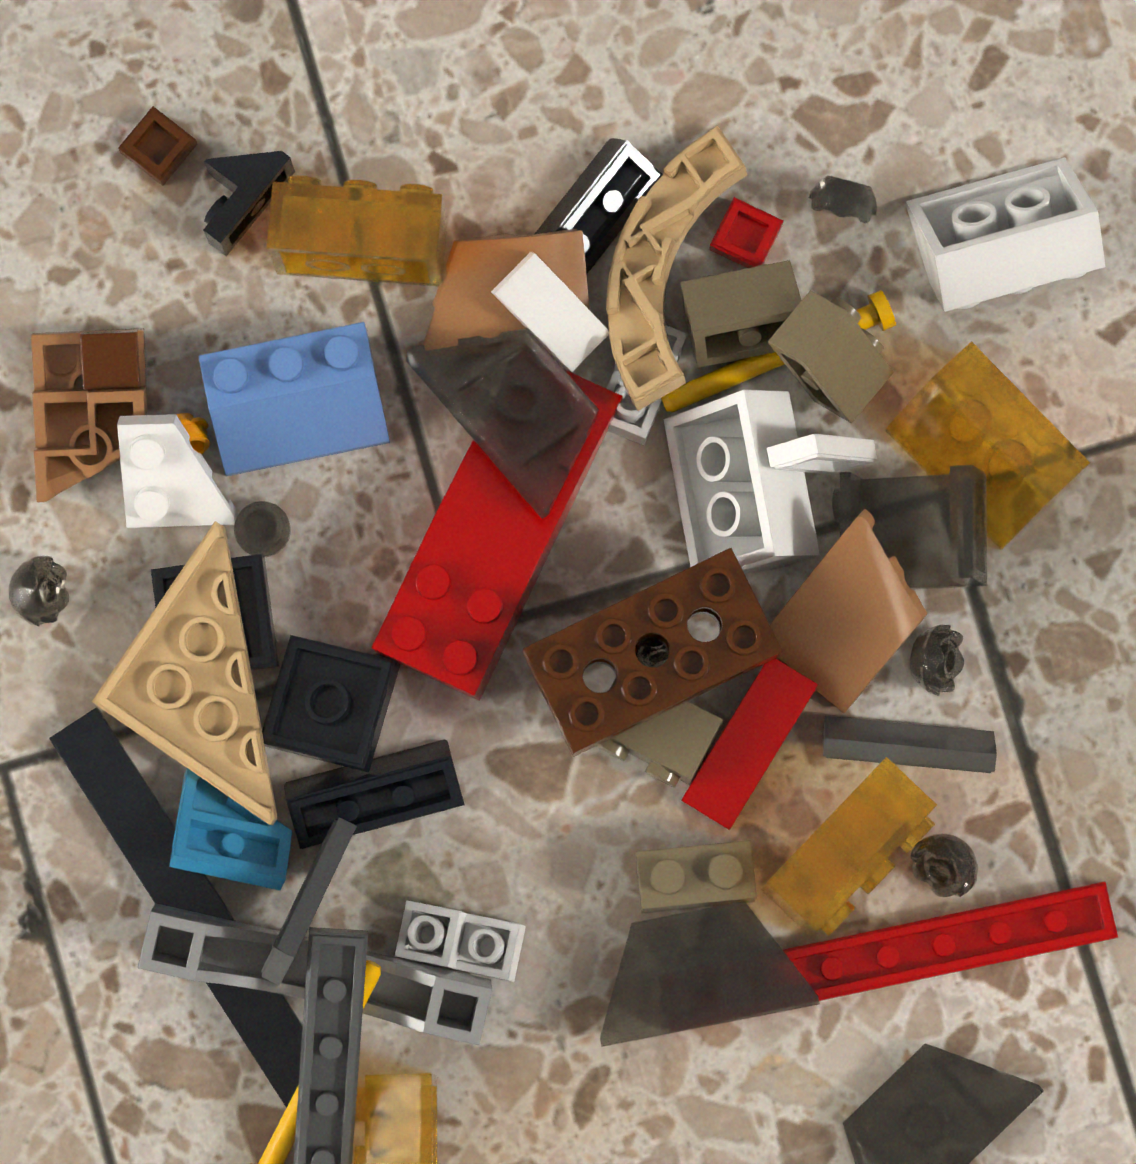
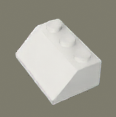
(1007, 234)
(731, 491)

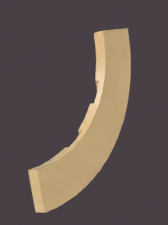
(645, 258)

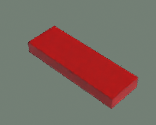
(749, 742)

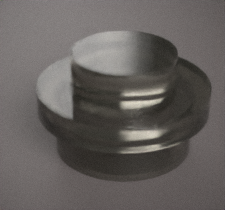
(262, 529)

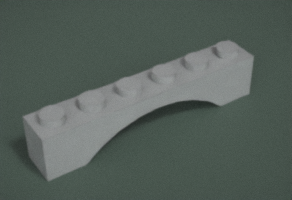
(234, 953)

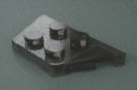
(513, 407)
(700, 974)
(936, 1111)

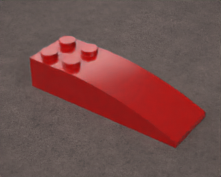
(480, 566)

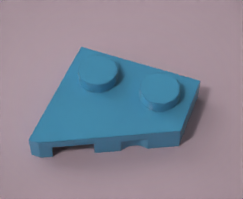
(226, 839)

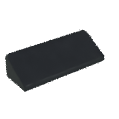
(603, 197)
(393, 791)

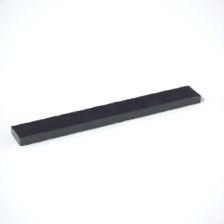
(146, 841)

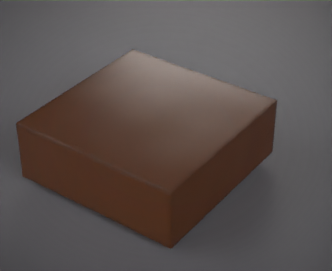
(157, 145)
(110, 360)

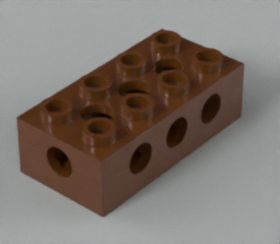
(657, 613)

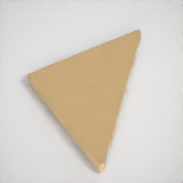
(192, 681)

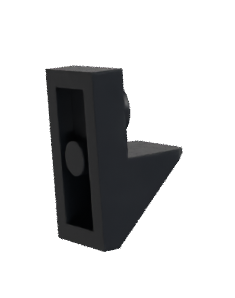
(251, 182)

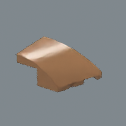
(479, 264)
(73, 425)
(848, 616)

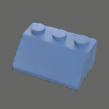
(294, 399)

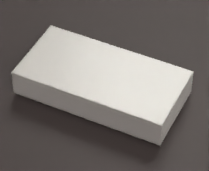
(551, 311)
(822, 454)

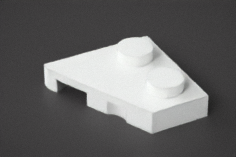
(165, 477)

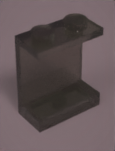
(926, 521)

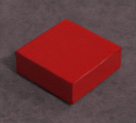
(746, 234)

